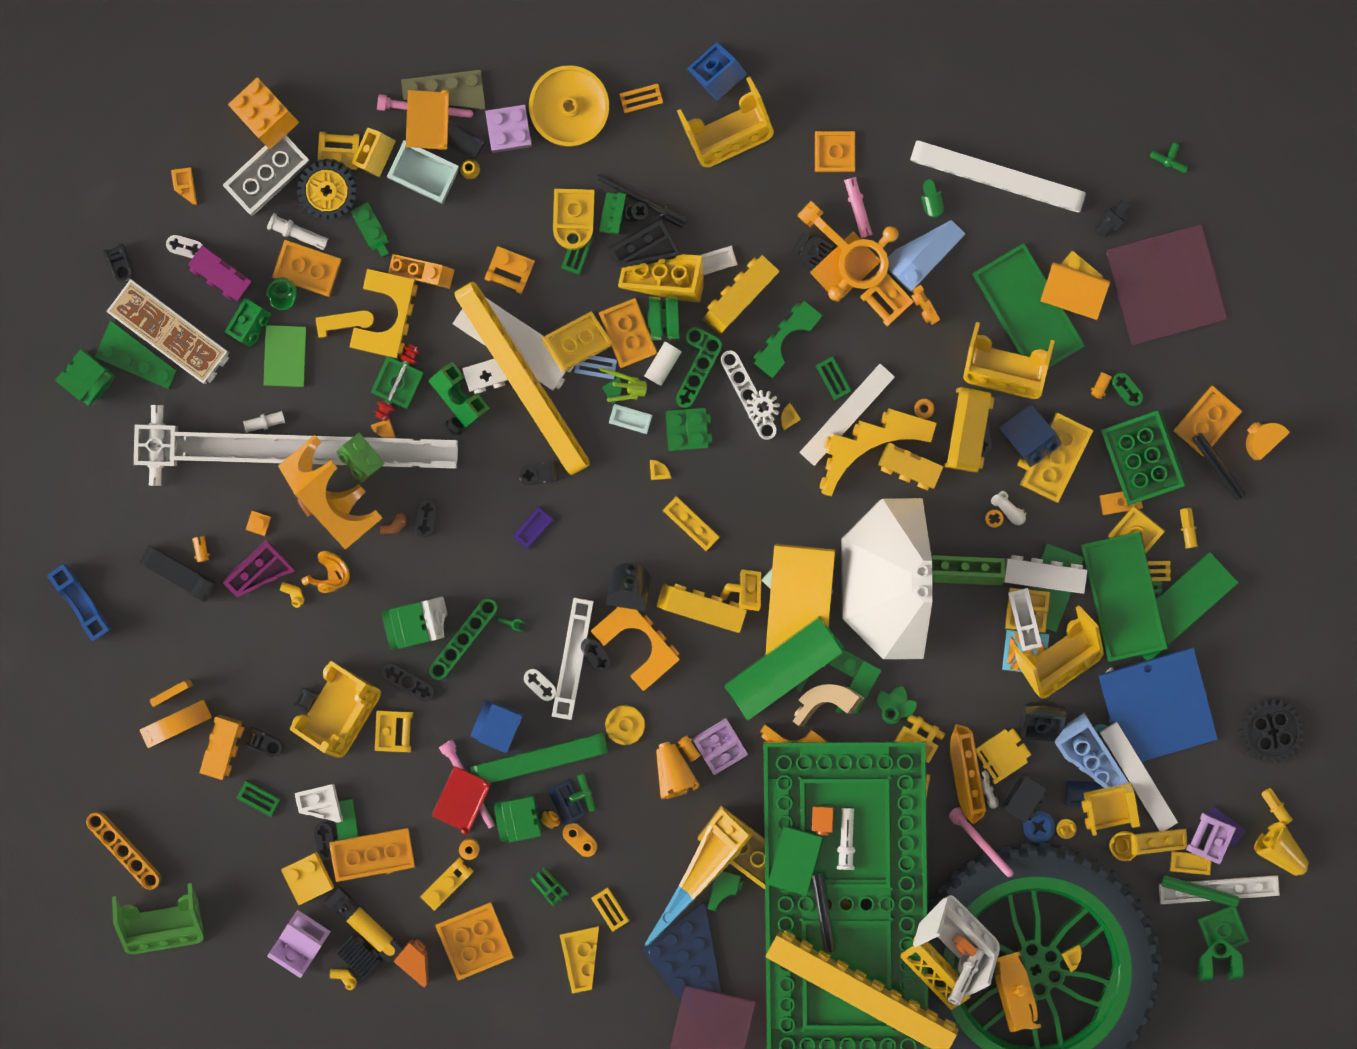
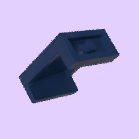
(1030, 435)

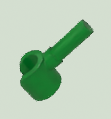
(514, 624)

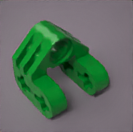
(1234, 966)

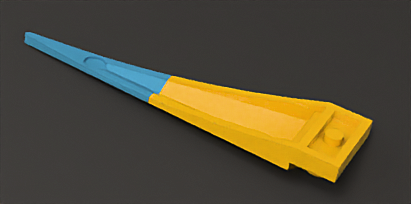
(716, 851)

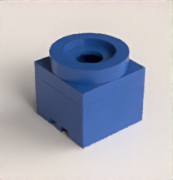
(496, 725)

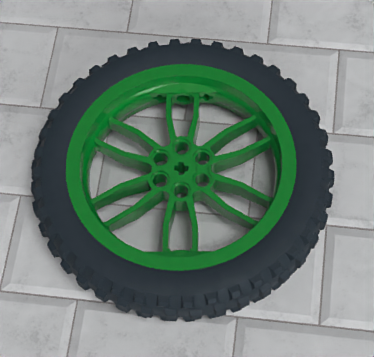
(1134, 973)

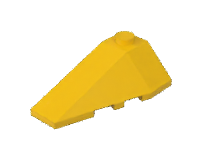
(665, 278)

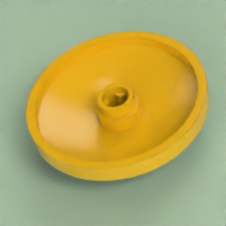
(569, 106)

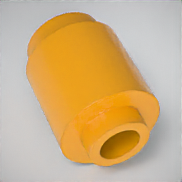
(472, 843)

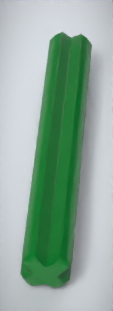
(1200, 891)

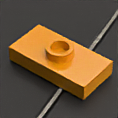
(1116, 503)

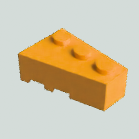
(222, 747)

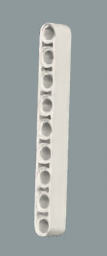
(998, 176)

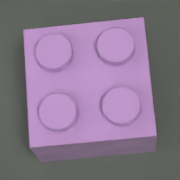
(508, 128)

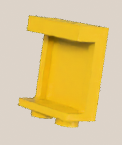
(1110, 807)

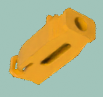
(1015, 993)

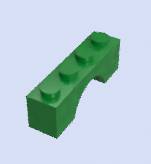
(804, 319)

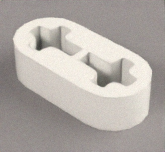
(186, 242)
(543, 681)

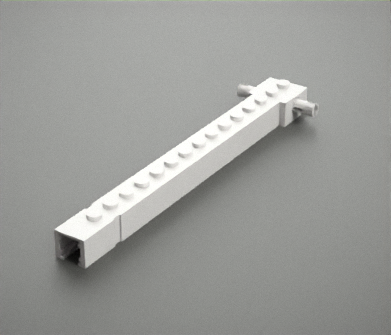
(164, 445)

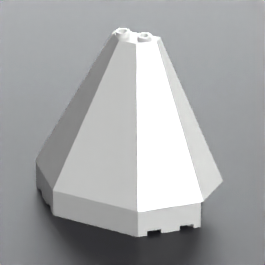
(889, 578)

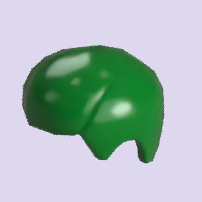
(282, 293)

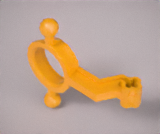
(811, 215)

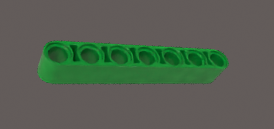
(541, 758)

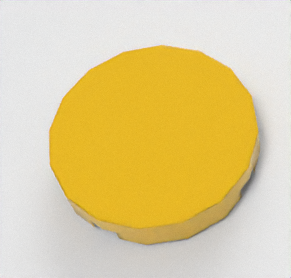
(625, 725)

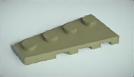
(463, 87)

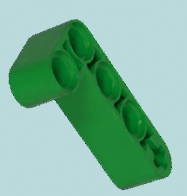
(695, 370)

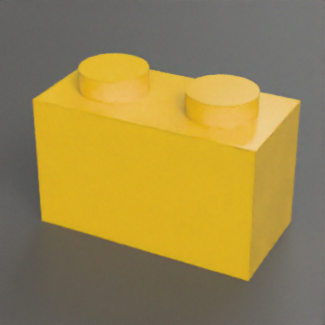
(373, 152)

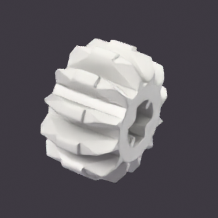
(759, 401)

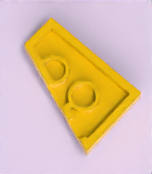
(580, 955)

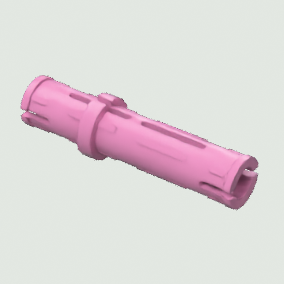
(855, 198)

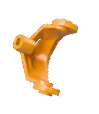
(333, 563)

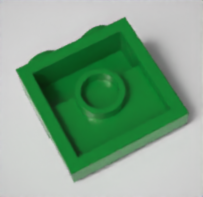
(688, 429)

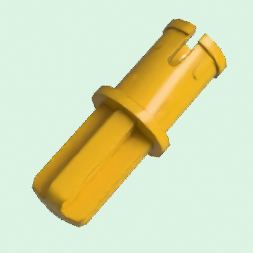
(1188, 528)
(1276, 806)

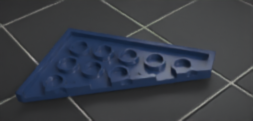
(686, 954)

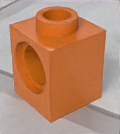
(822, 819)

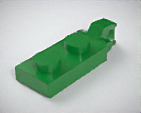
(371, 228)

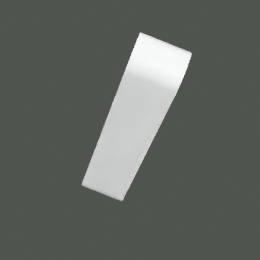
(746, 385)

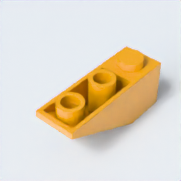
(421, 271)

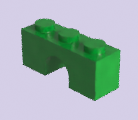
(447, 385)

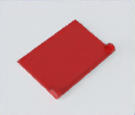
(461, 799)

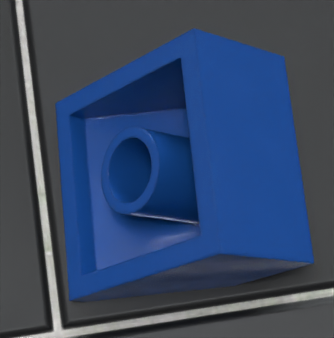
(717, 71)

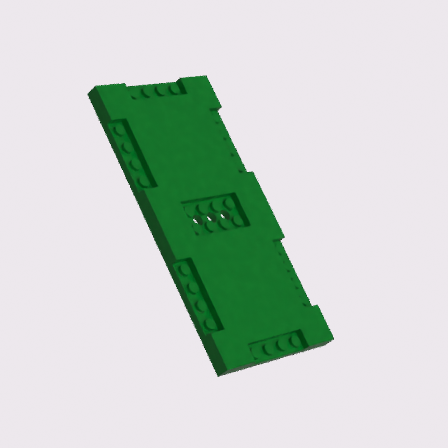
(890, 861)

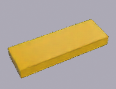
(691, 523)
(1159, 841)

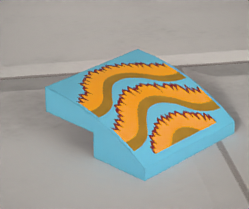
(1012, 642)

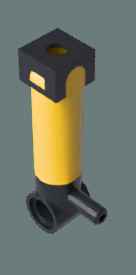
(371, 931)

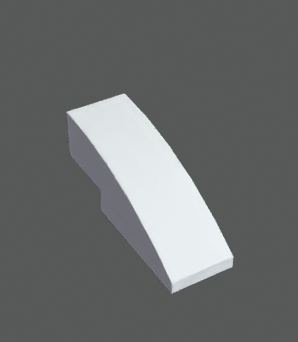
(1025, 619)

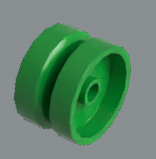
(663, 318)

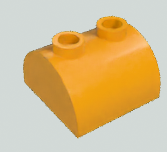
(1264, 438)

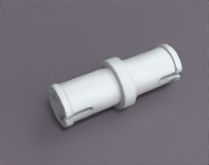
(264, 421)

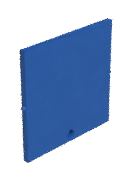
(1160, 704)

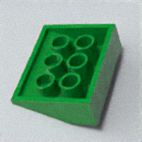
(1144, 457)

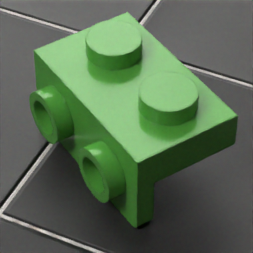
(359, 457)

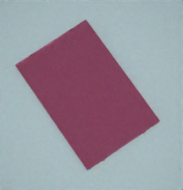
(711, 1020)

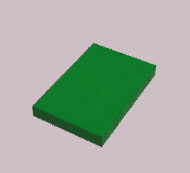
(795, 860)

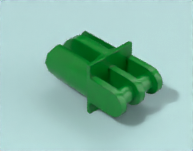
(932, 201)
(558, 896)

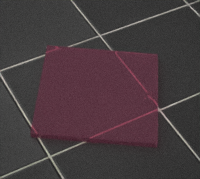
(1166, 284)

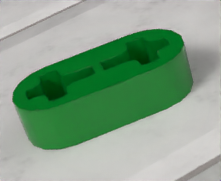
(1130, 386)

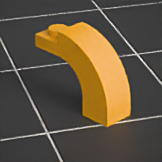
(175, 723)

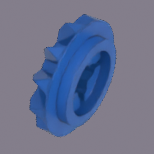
(1039, 836)

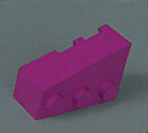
(219, 273)
(257, 569)

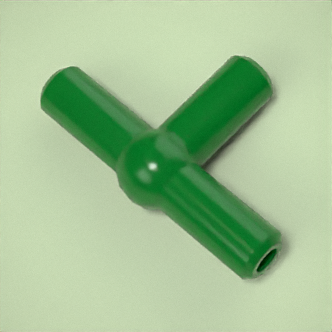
(1169, 160)
(585, 793)

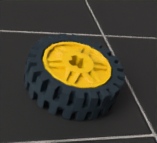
(313, 195)

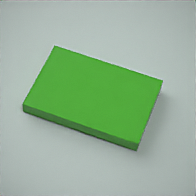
(285, 356)

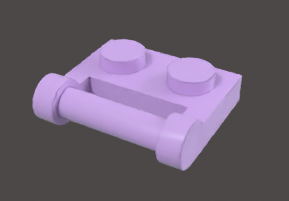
(1217, 841)

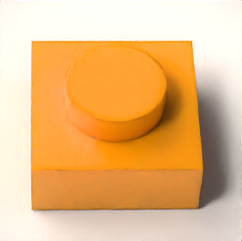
(258, 523)

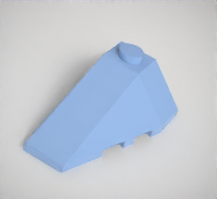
(917, 258)
(1087, 751)

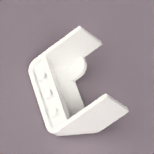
(952, 918)

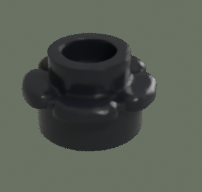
(454, 426)

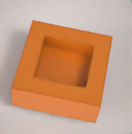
(963, 946)

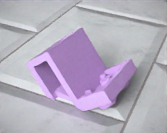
(298, 943)

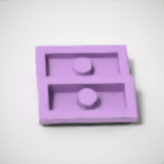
(720, 746)

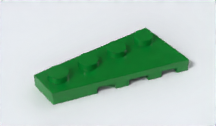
(128, 354)

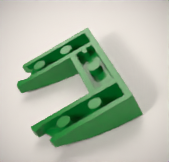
(863, 675)

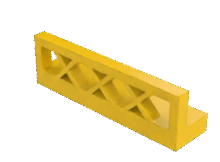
(939, 965)

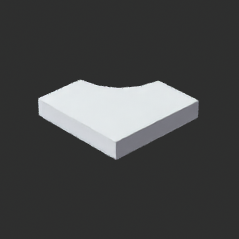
(434, 615)

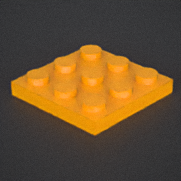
(474, 941)

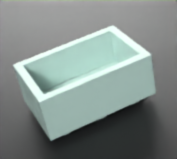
(423, 172)

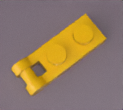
(446, 884)

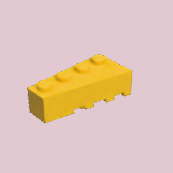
(740, 295)
(701, 608)

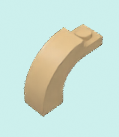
(839, 695)

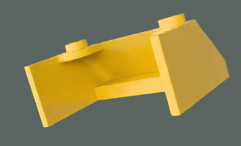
(731, 133)
(1006, 370)
(969, 430)
(1065, 658)

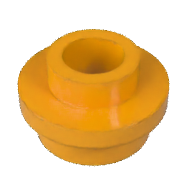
(929, 404)
(550, 819)

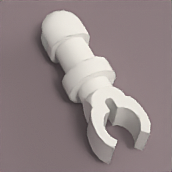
(988, 791)

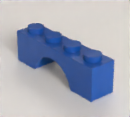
(82, 604)

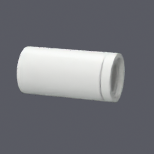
(663, 363)

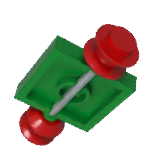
(397, 382)

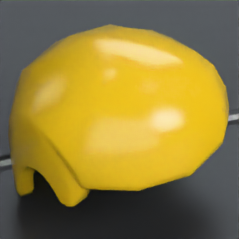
(1121, 846)

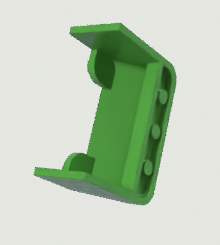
(160, 927)

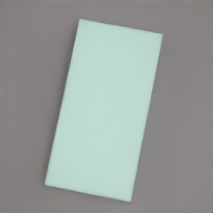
(630, 419)

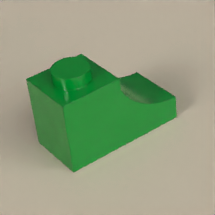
(724, 884)

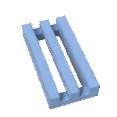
(613, 368)

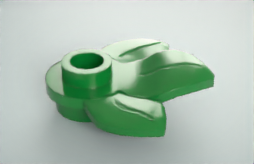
(897, 702)

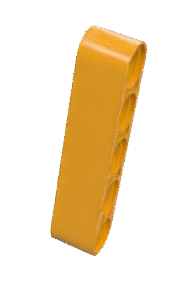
(126, 860)

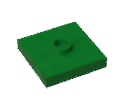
(1223, 925)

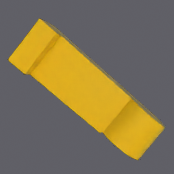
(341, 321)

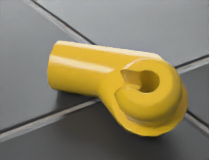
(295, 594)
(346, 977)

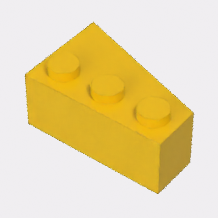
(910, 466)

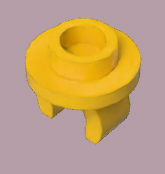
(1066, 828)

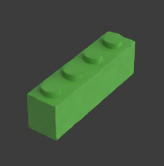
(968, 570)

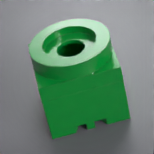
(86, 377)
(405, 626)
(517, 818)

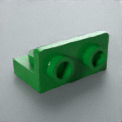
(612, 213)
(248, 322)

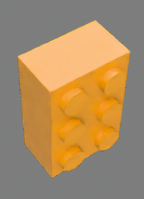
(263, 113)

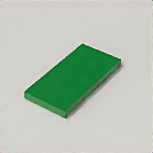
(1058, 599)

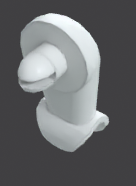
(1014, 514)

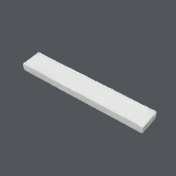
(848, 412)
(1138, 777)
(1242, 887)

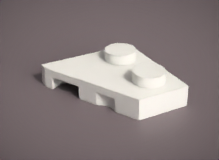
(320, 802)

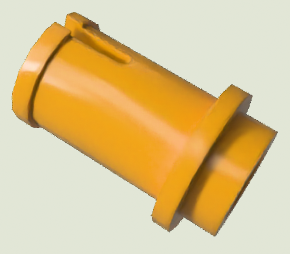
(1101, 386)
(200, 550)
(689, 749)

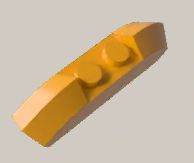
(967, 773)

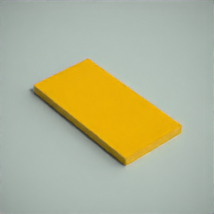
(798, 590)

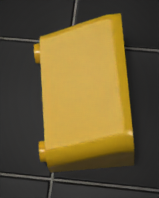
(337, 711)

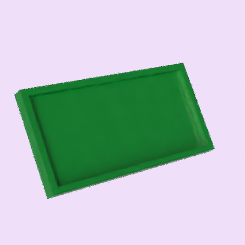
(1014, 293)
(1124, 596)

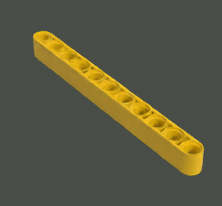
(522, 378)

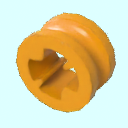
(995, 524)

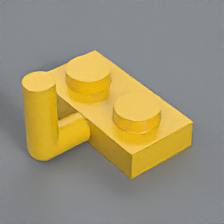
(748, 590)

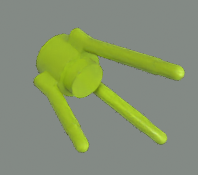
(634, 387)

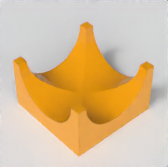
(328, 507)

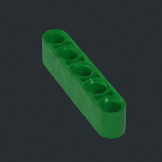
(456, 645)

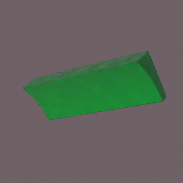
(1192, 597)
(784, 667)

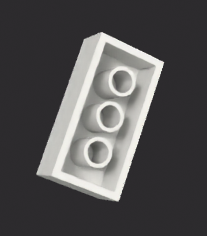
(266, 175)

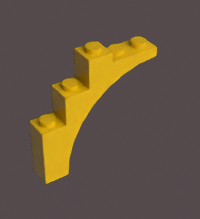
(845, 450)

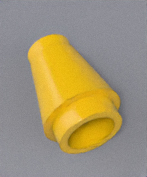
(470, 174)

